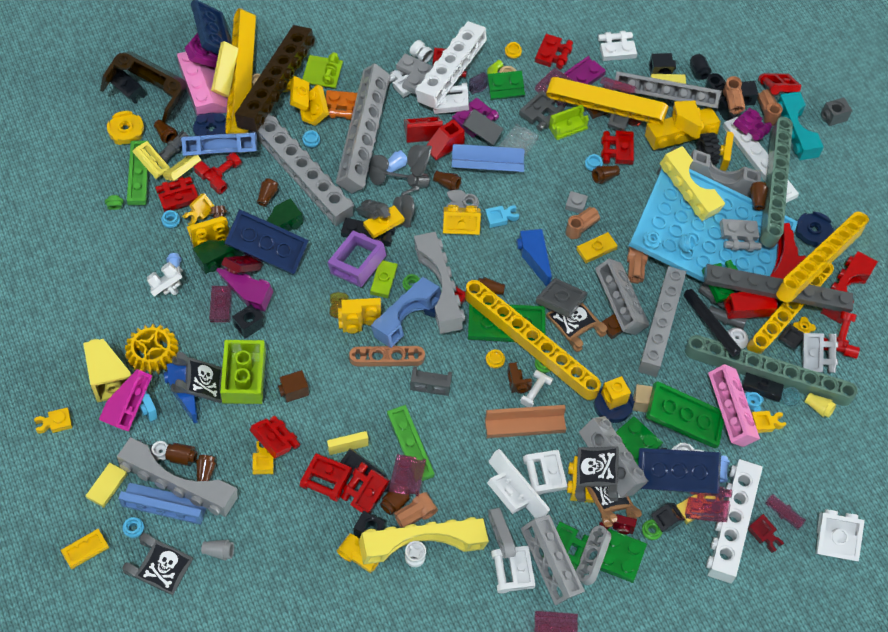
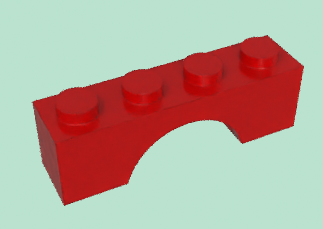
(858, 271)

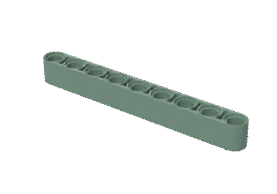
(777, 182)
(779, 368)

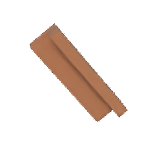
(525, 421)

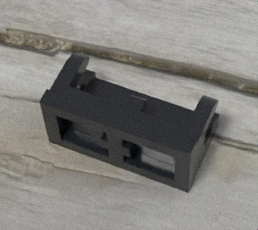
(127, 85)

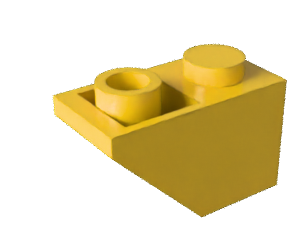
(687, 118)

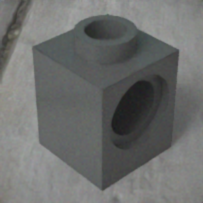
(836, 111)

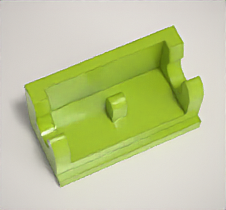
(568, 122)

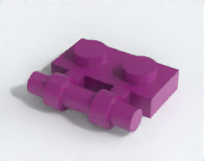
(751, 123)

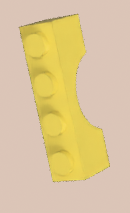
(703, 201)

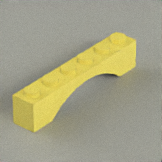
(464, 535)

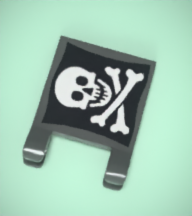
(201, 378)
(597, 469)
(162, 567)

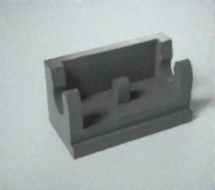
(482, 126)
(430, 382)

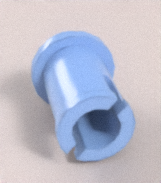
(174, 258)
(724, 469)

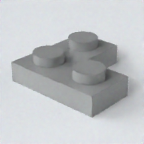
(415, 69)

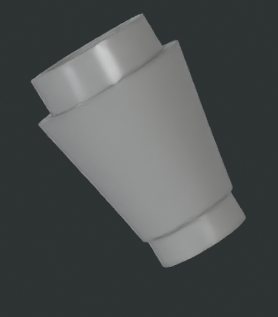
(219, 549)

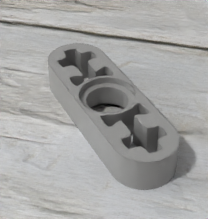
(501, 533)
(592, 545)

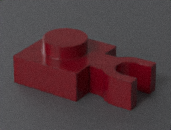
(763, 531)

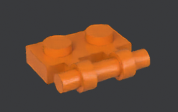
(341, 101)

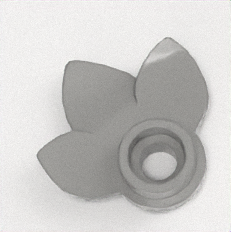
(461, 199)

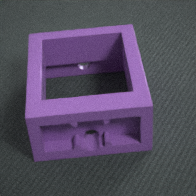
(350, 273)

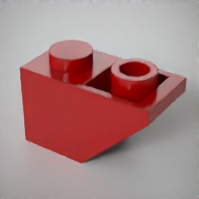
(445, 137)

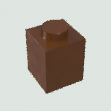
(293, 386)

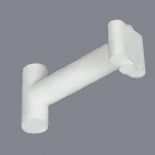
(541, 379)

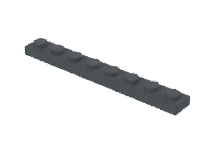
(769, 286)

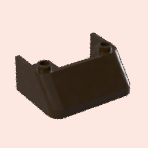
(169, 82)

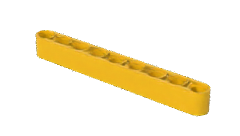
(242, 38)
(822, 257)
(534, 347)

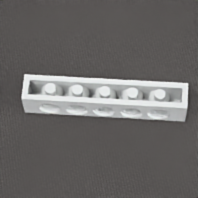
(451, 64)
(727, 569)

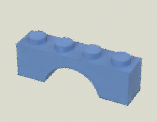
(219, 143)
(419, 297)

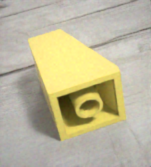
(104, 369)

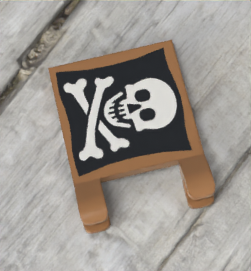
(577, 324)
(607, 507)

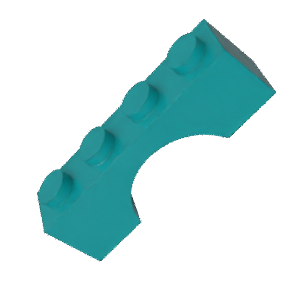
(805, 143)

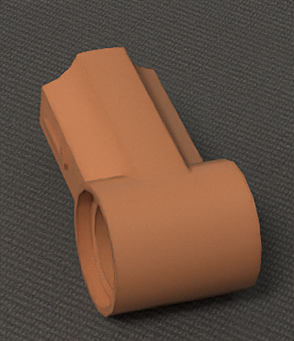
(734, 95)
(770, 108)
(581, 222)
(636, 268)
(420, 508)

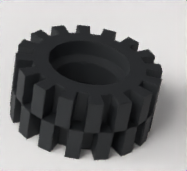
(709, 144)

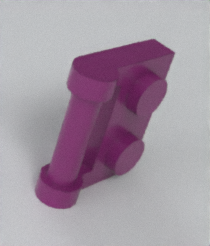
(478, 105)

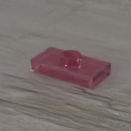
(220, 304)

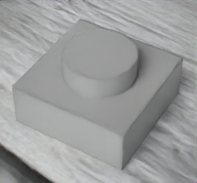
(576, 202)

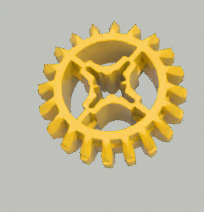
(148, 343)

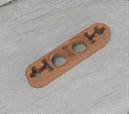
(387, 360)

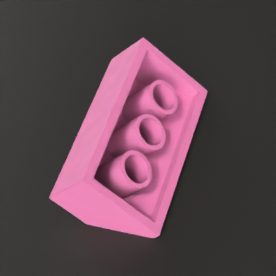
(199, 85)

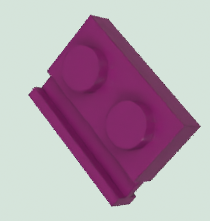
(586, 71)

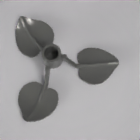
(417, 160)

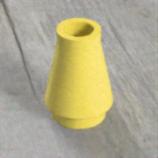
(820, 404)

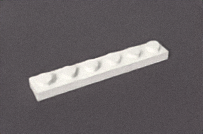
(755, 154)

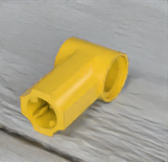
(351, 551)

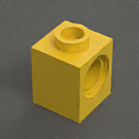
(615, 392)

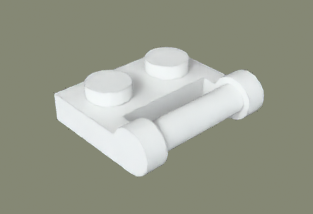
(454, 102)
(551, 469)
(520, 569)

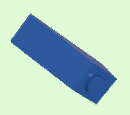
(535, 253)
(186, 400)

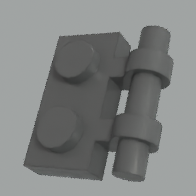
(537, 107)

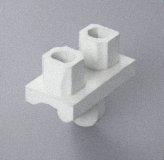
(168, 282)

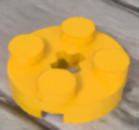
(122, 136)

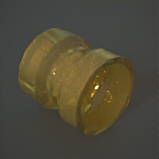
(335, 300)

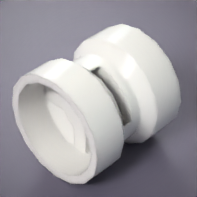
(420, 51)
(415, 549)

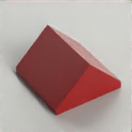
(421, 128)

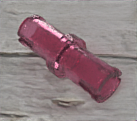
(785, 512)

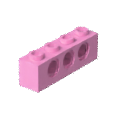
(733, 405)

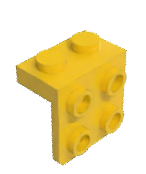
(211, 229)

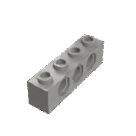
(622, 297)
(600, 433)

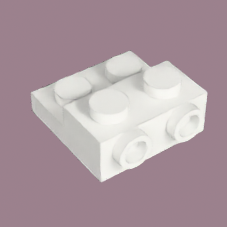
(839, 535)

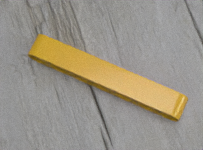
(607, 100)
(786, 314)

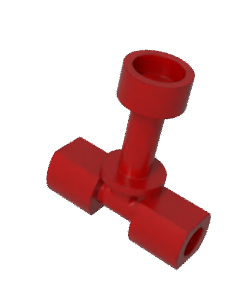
(214, 174)
(843, 344)

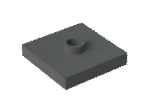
(561, 297)

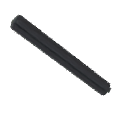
(712, 322)

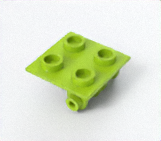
(323, 70)

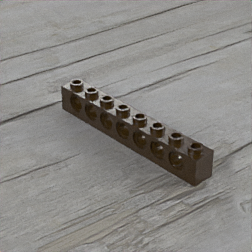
(274, 78)

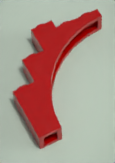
(753, 305)

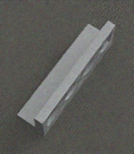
(554, 557)

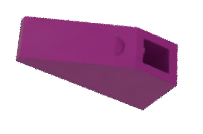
(248, 289)

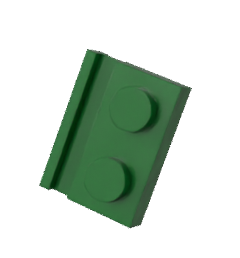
(506, 85)

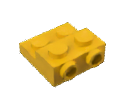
(357, 313)

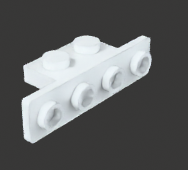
(513, 488)

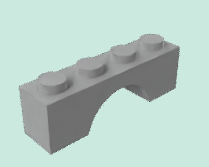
(736, 180)

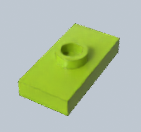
(384, 279)

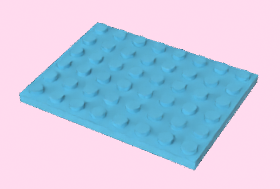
(673, 216)

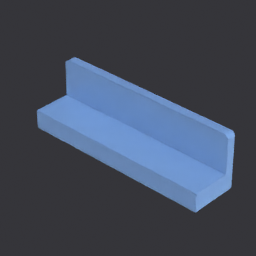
(488, 157)
(161, 503)

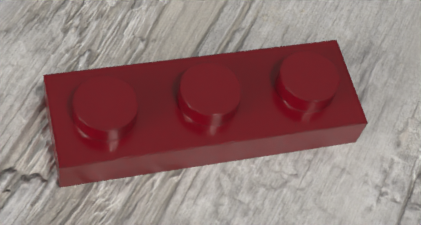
(241, 264)

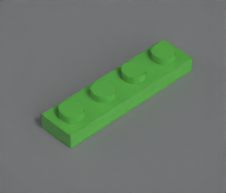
(137, 178)
(408, 437)

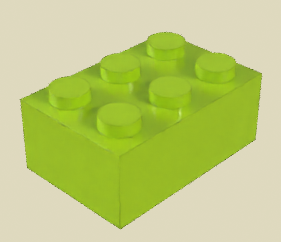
(243, 372)

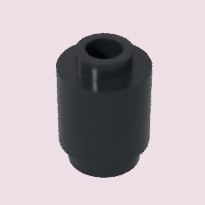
(700, 66)

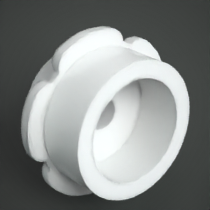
(160, 445)

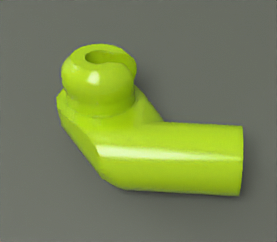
(495, 67)

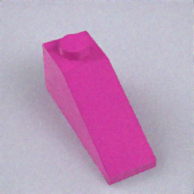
(124, 403)

